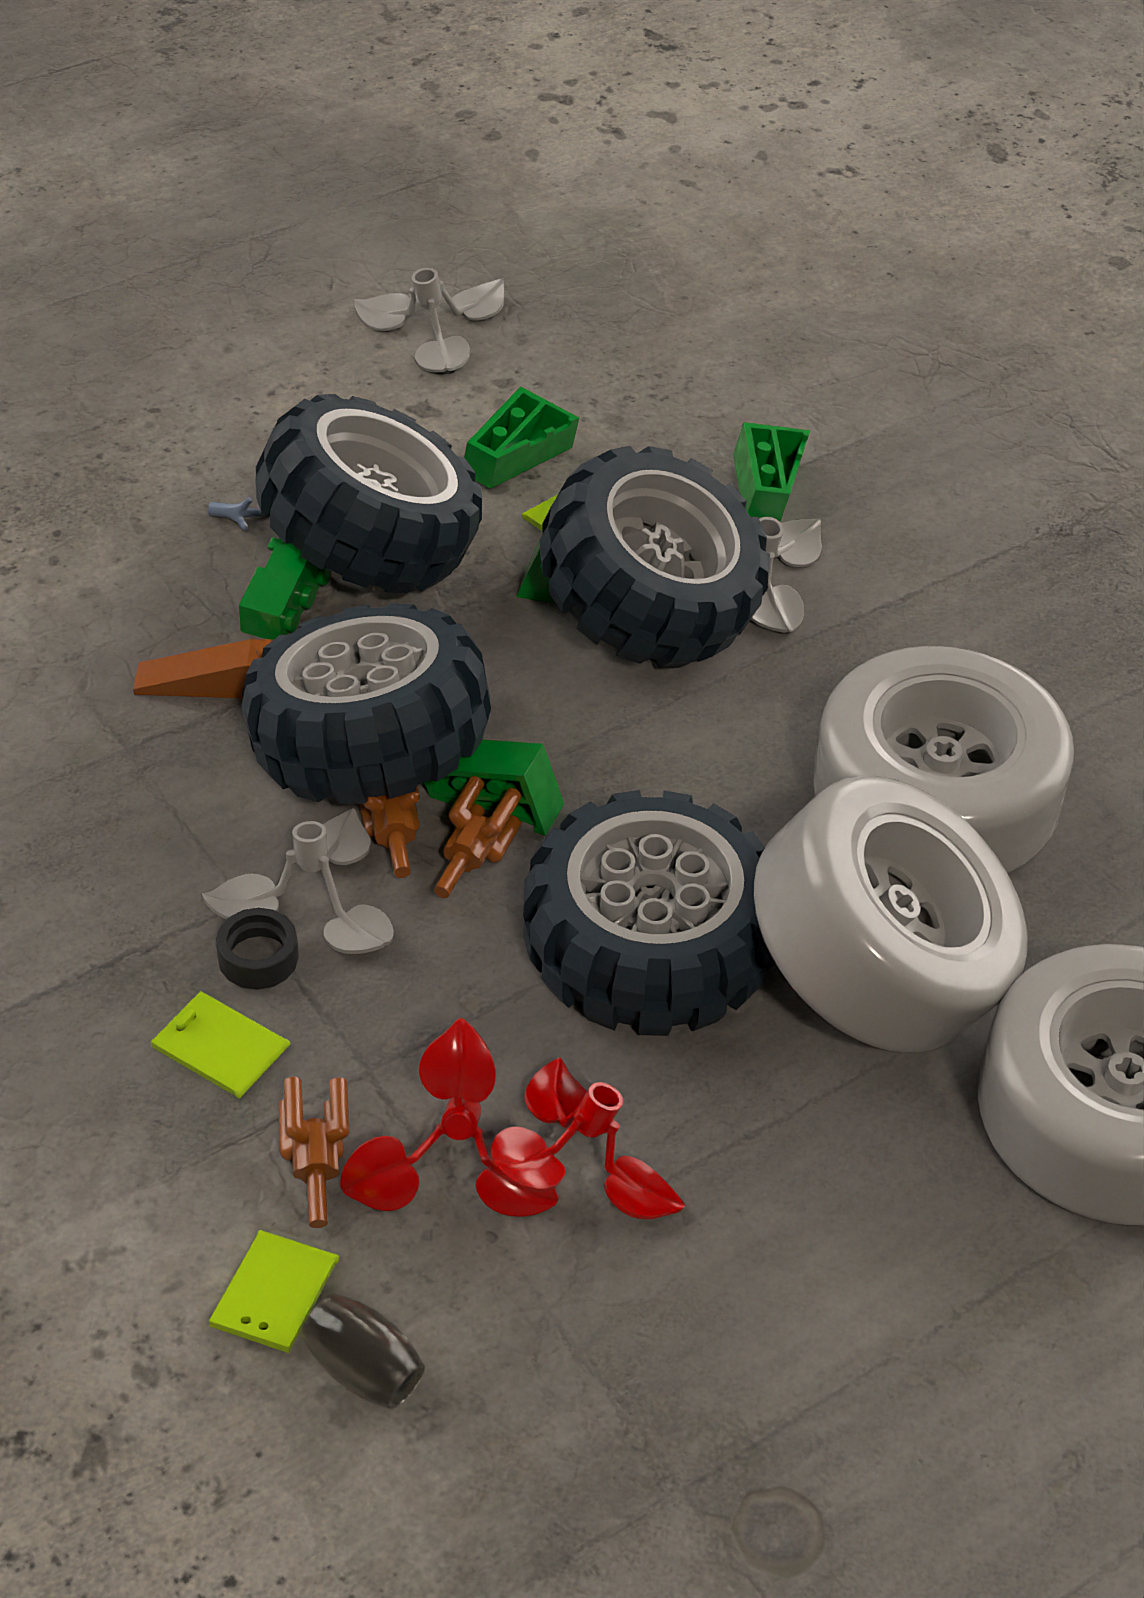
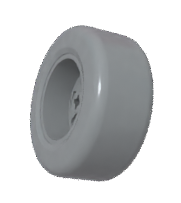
(971, 729)
(889, 914)
(1051, 1130)

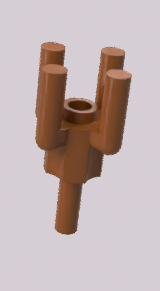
(393, 826)
(477, 835)
(314, 1142)

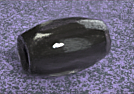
(363, 1351)

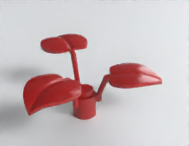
(455, 1069)
(558, 1097)

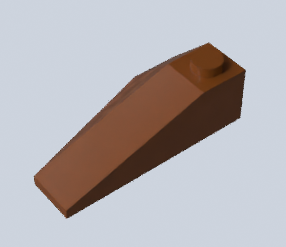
(200, 673)

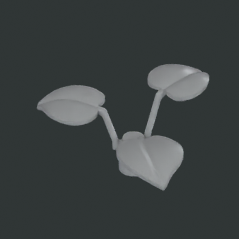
(389, 313)
(797, 546)
(315, 844)

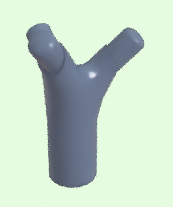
(235, 511)

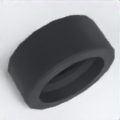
(264, 972)

